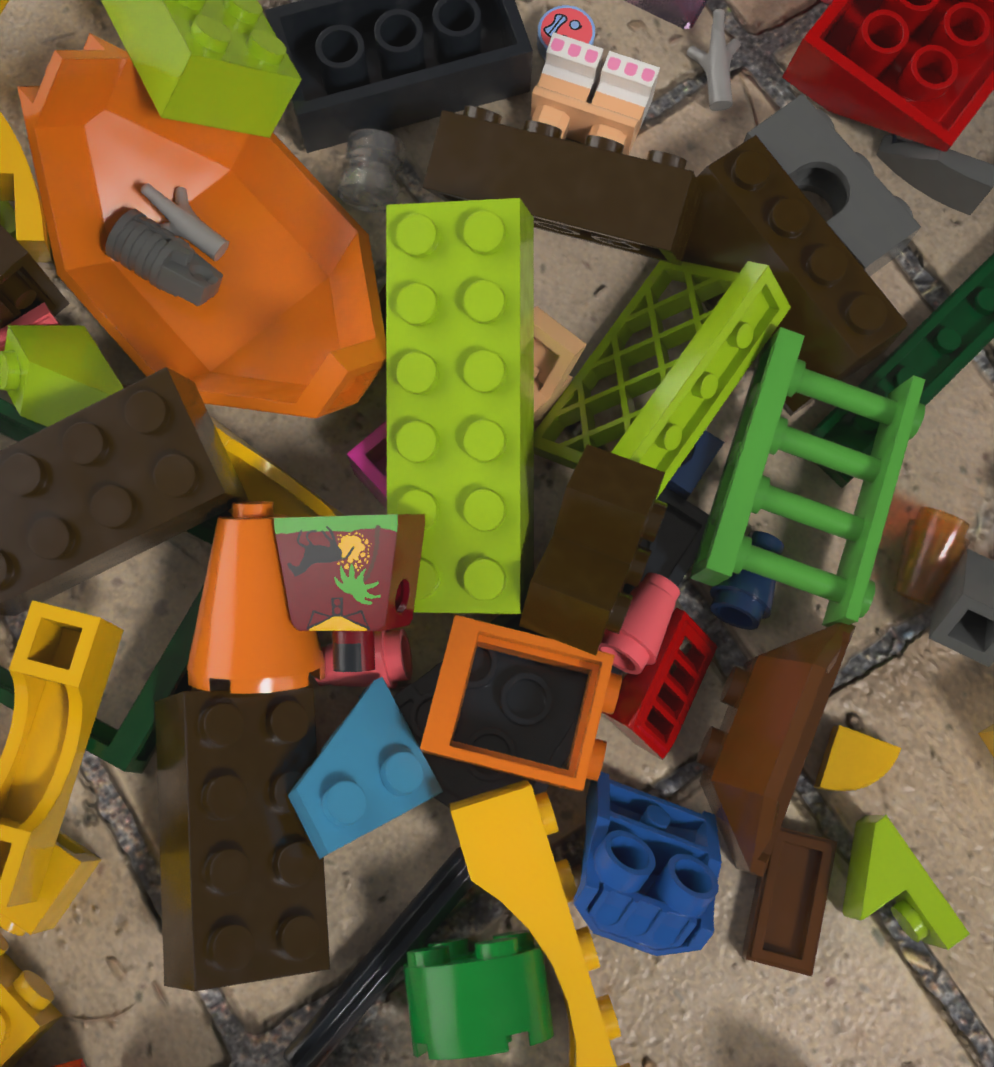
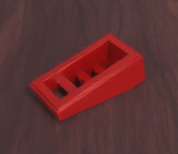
(655, 714)

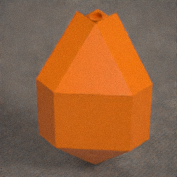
(298, 289)

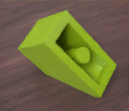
(54, 371)

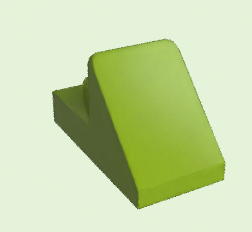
(886, 870)

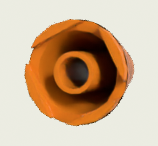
(244, 612)

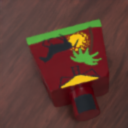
(351, 578)

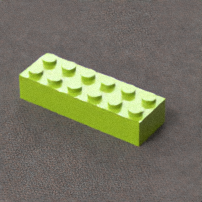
(463, 397)

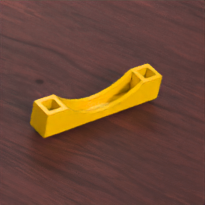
(512, 860)

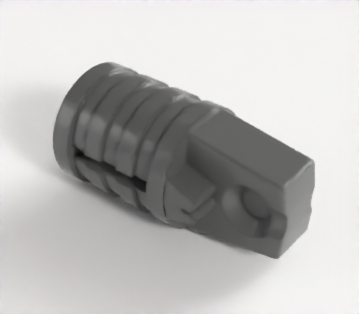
(162, 258)

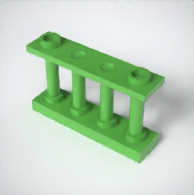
(746, 489)

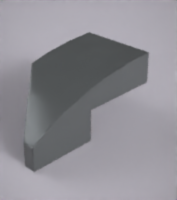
(943, 176)

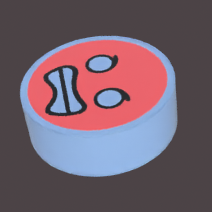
(566, 21)

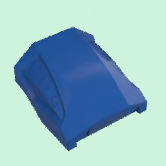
(647, 870)

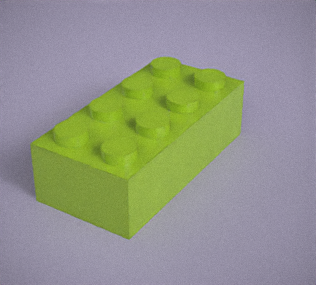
(208, 61)

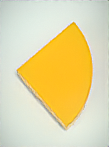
(854, 760)

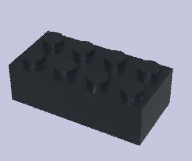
(398, 61)

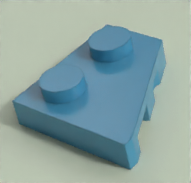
(363, 774)

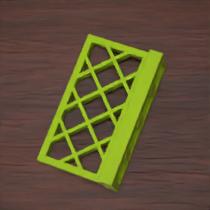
(687, 388)

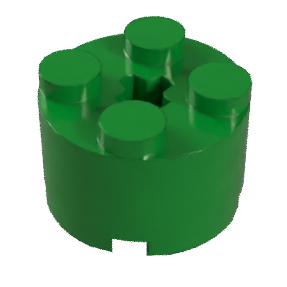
(477, 998)

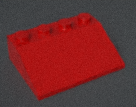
(900, 65)

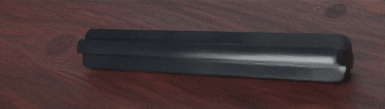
(380, 965)

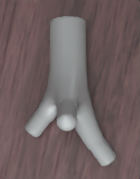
(717, 63)
(185, 222)

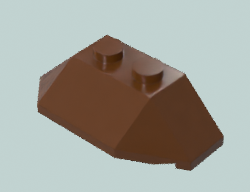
(766, 739)

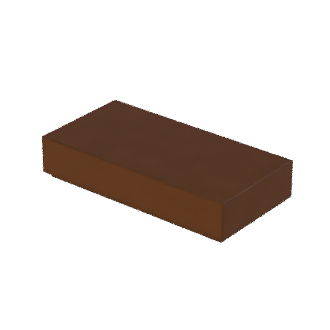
(790, 903)

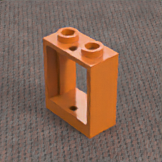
(599, 696)

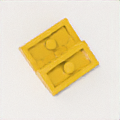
(20, 186)

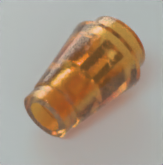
(929, 553)

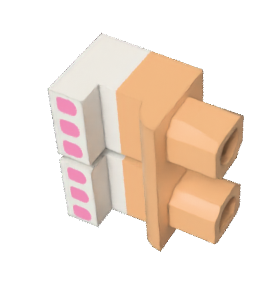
(570, 83)

